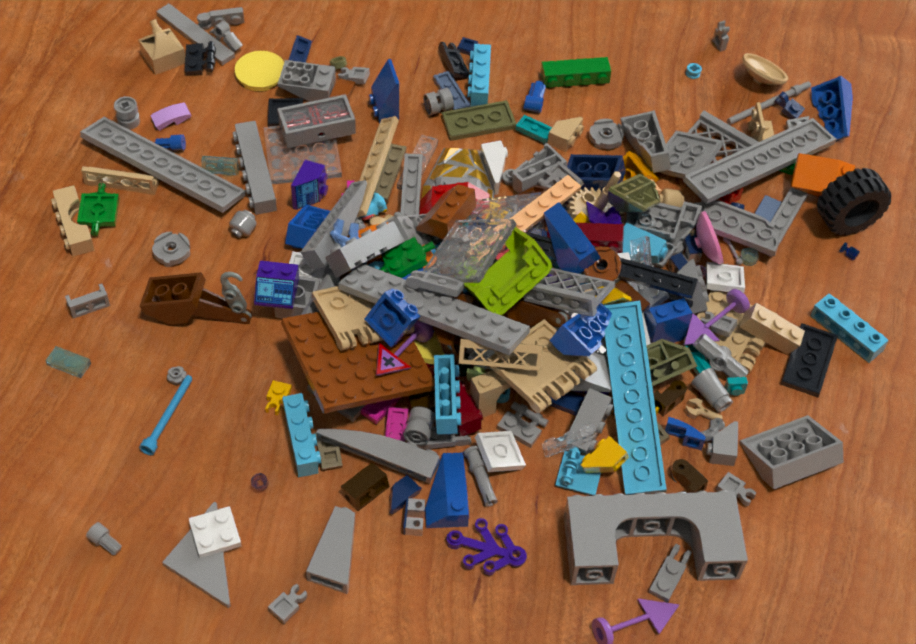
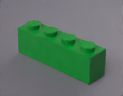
(575, 72)

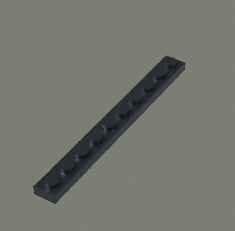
(637, 272)

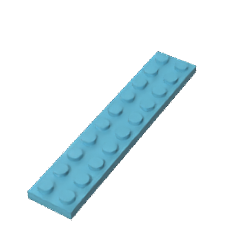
(634, 400)

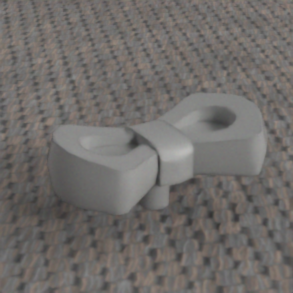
(716, 425)

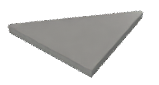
(204, 573)

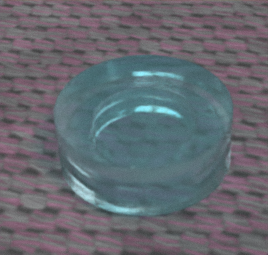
(749, 256)

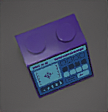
(309, 184)
(276, 284)

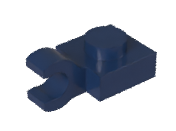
(791, 108)

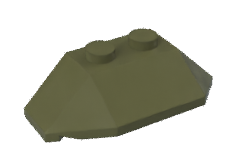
(634, 194)
(668, 360)

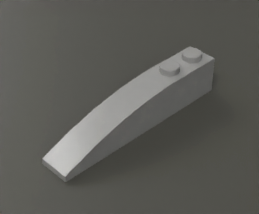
(321, 241)
(385, 451)

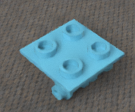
(572, 475)

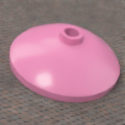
(707, 238)

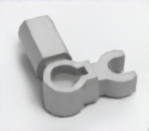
(222, 30)

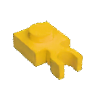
(275, 394)

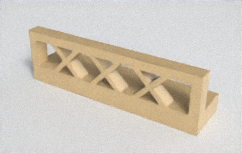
(120, 180)
(524, 348)

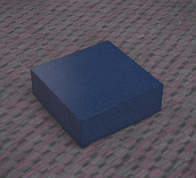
(466, 45)

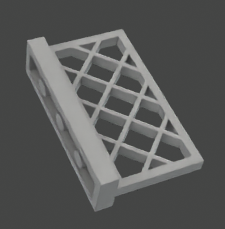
(727, 133)
(571, 298)

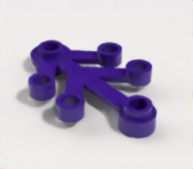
(489, 548)

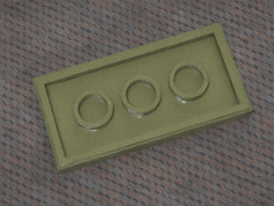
(478, 120)

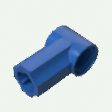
(535, 99)

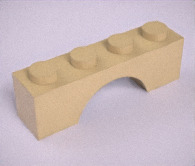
(77, 235)

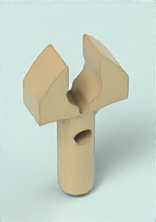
(700, 410)

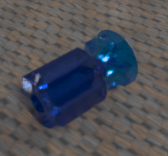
(851, 252)

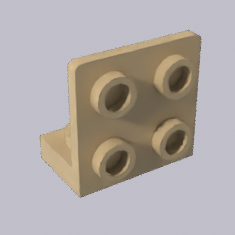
(759, 128)

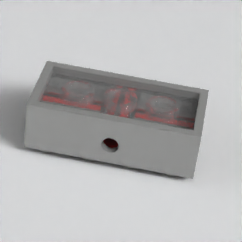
(316, 121)

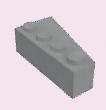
(647, 139)

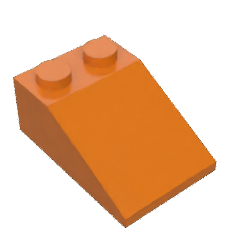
(815, 173)

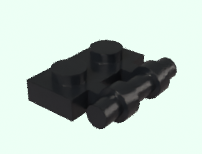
(195, 58)

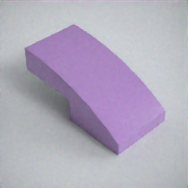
(175, 113)

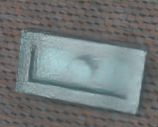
(220, 165)
(68, 362)

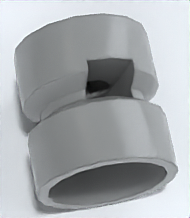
(438, 101)
(127, 112)
(419, 425)

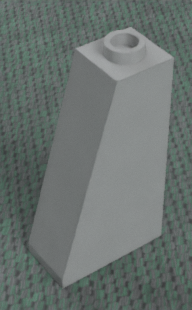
(333, 555)

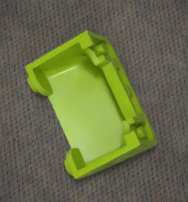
(512, 274)

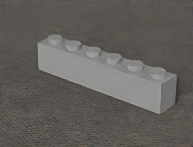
(255, 168)

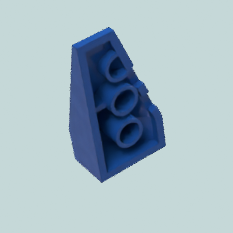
(834, 105)
(570, 244)
(582, 333)
(448, 496)

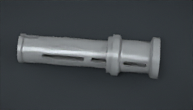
(478, 467)

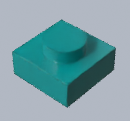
(736, 385)

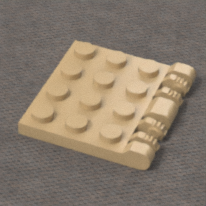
(346, 316)
(740, 340)
(555, 373)

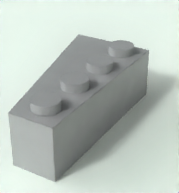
(364, 249)

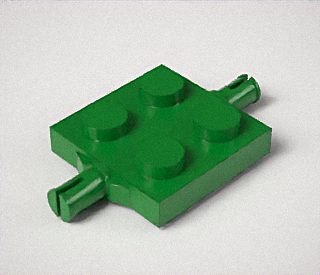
(98, 209)
(406, 258)

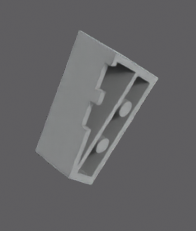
(531, 171)
(593, 410)

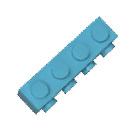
(480, 74)
(849, 327)
(445, 394)
(300, 435)

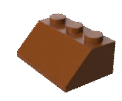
(451, 206)

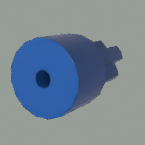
(175, 142)

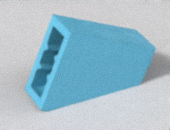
(657, 244)

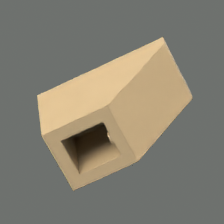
(565, 132)

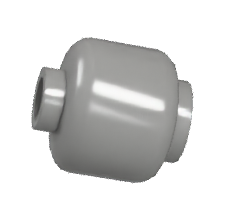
(242, 223)

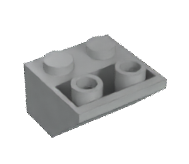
(700, 295)

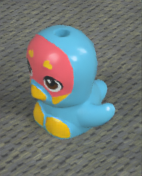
(376, 206)

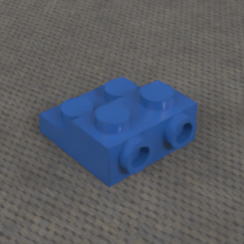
(392, 316)

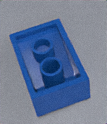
(385, 93)
(304, 225)

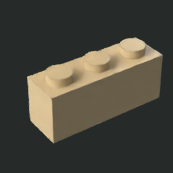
(772, 328)

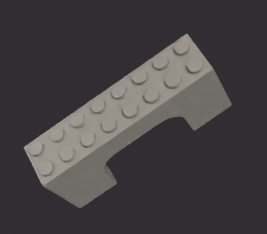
(702, 519)

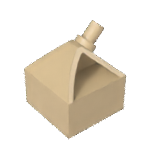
(161, 49)

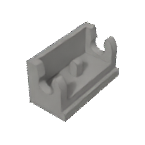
(88, 303)

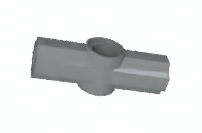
(719, 357)

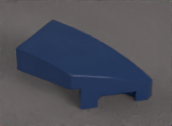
(400, 491)

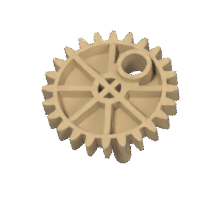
(597, 198)

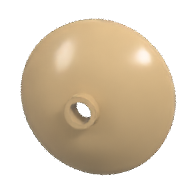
(763, 70)

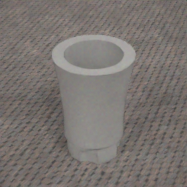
(712, 390)

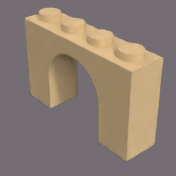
(486, 390)

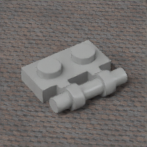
(556, 173)
(523, 431)

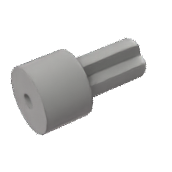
(100, 536)

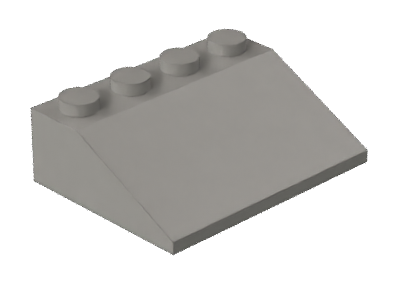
(793, 451)

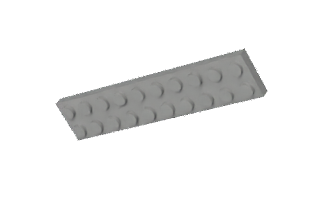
(758, 160)
(163, 164)
(439, 309)

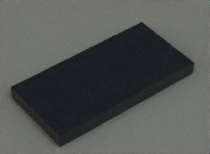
(810, 361)

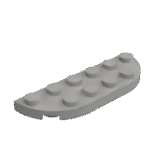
(741, 226)

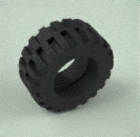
(854, 201)

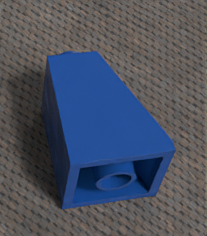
(668, 321)

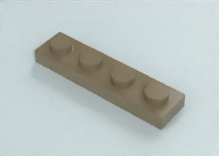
(390, 171)

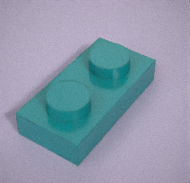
(533, 128)

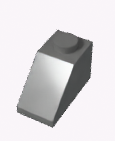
(724, 446)

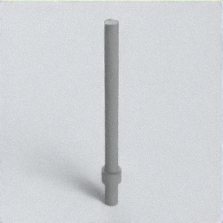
(794, 91)

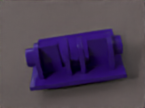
(596, 215)

